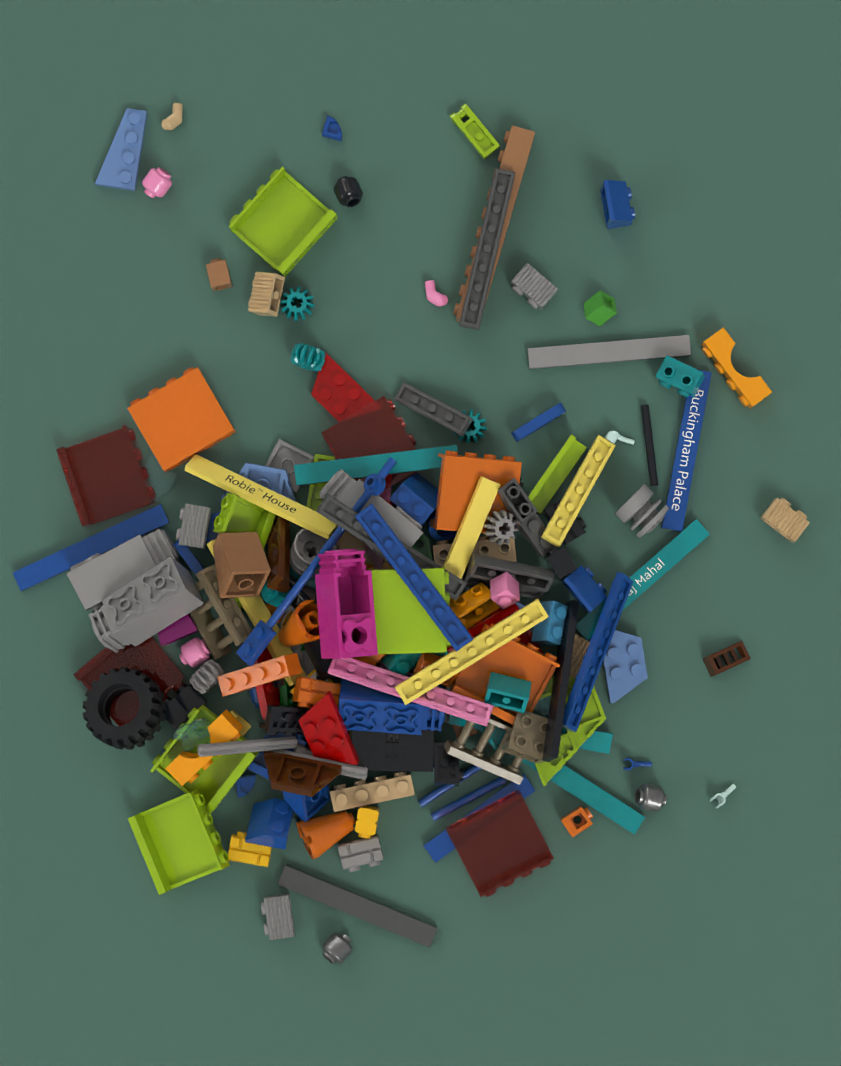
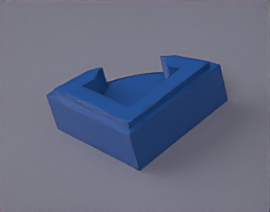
(332, 129)
(245, 785)

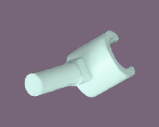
(612, 436)
(721, 797)

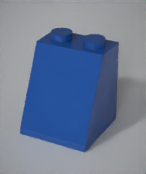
(416, 498)

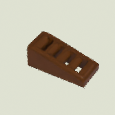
(711, 666)

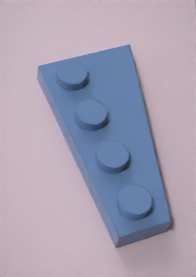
(124, 156)

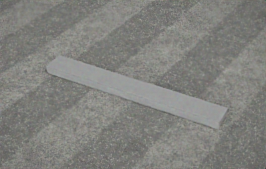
(609, 352)

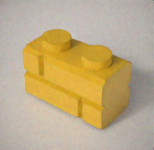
(367, 821)
(247, 852)

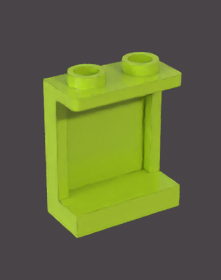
(243, 516)

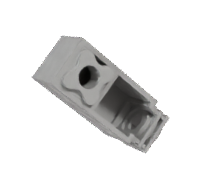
(348, 492)
(110, 571)
(146, 606)

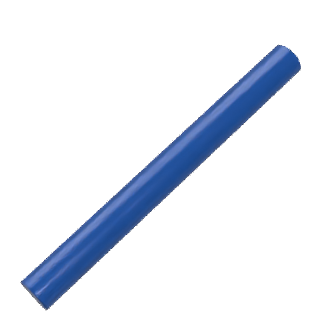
(444, 788)
(468, 798)

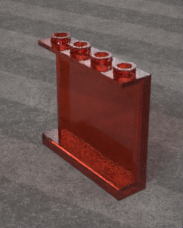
(371, 432)
(106, 476)
(146, 658)
(499, 843)

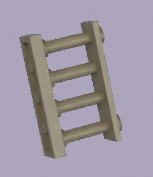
(228, 613)
(476, 755)

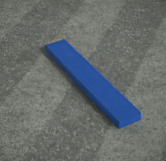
(442, 844)

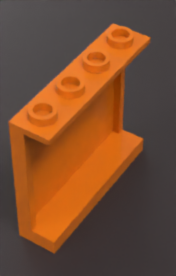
(181, 419)
(458, 482)
(512, 660)

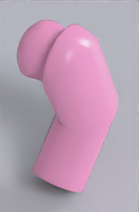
(433, 296)

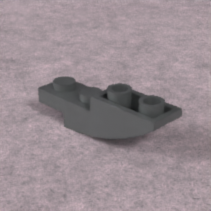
(525, 512)

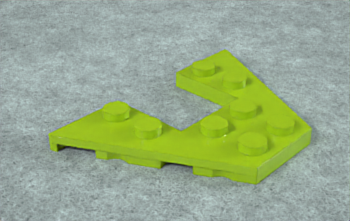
(571, 741)

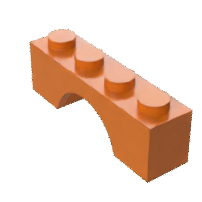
(259, 674)

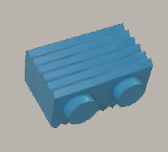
(551, 629)

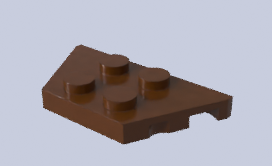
(298, 773)

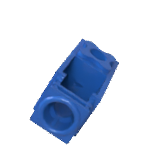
(377, 711)

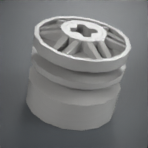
(642, 511)
(306, 544)

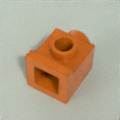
(575, 828)

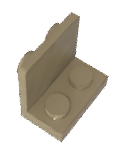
(527, 737)

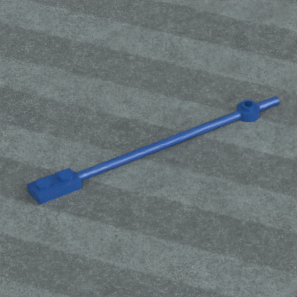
(263, 631)

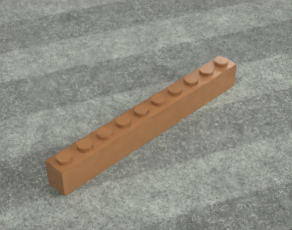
(512, 159)

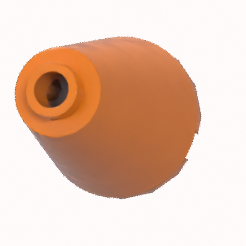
(301, 625)
(324, 831)

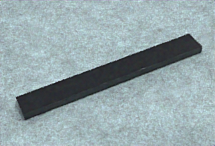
(560, 684)

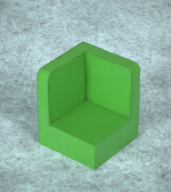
(600, 308)

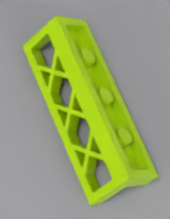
(556, 473)

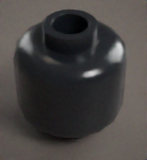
(348, 191)

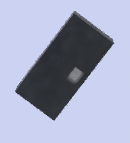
(394, 751)

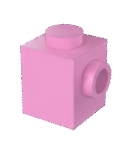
(504, 590)

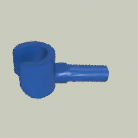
(637, 763)

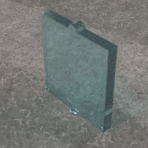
(158, 479)

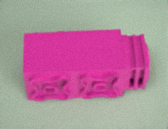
(345, 605)

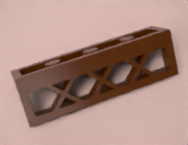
(279, 555)

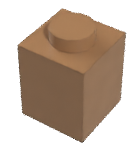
(219, 274)

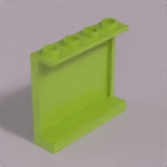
(282, 222)
(401, 619)
(218, 777)
(179, 841)

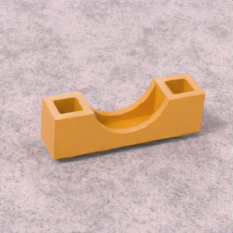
(750, 389)
(187, 764)

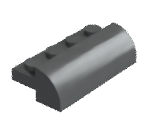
(532, 579)

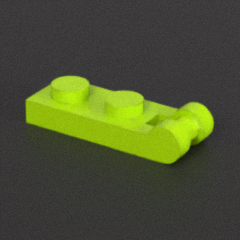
(475, 132)

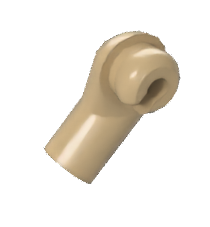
(175, 119)

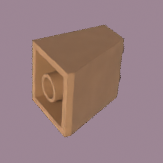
(240, 564)

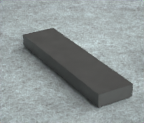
(433, 409)

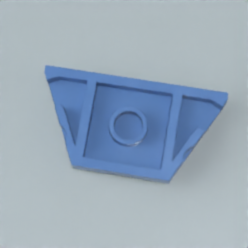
(269, 477)
(624, 665)

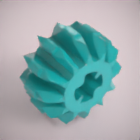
(301, 297)
(307, 357)
(477, 426)

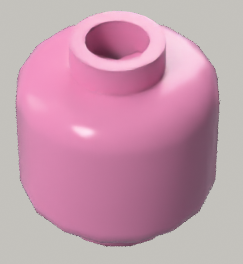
(157, 182)
(194, 652)

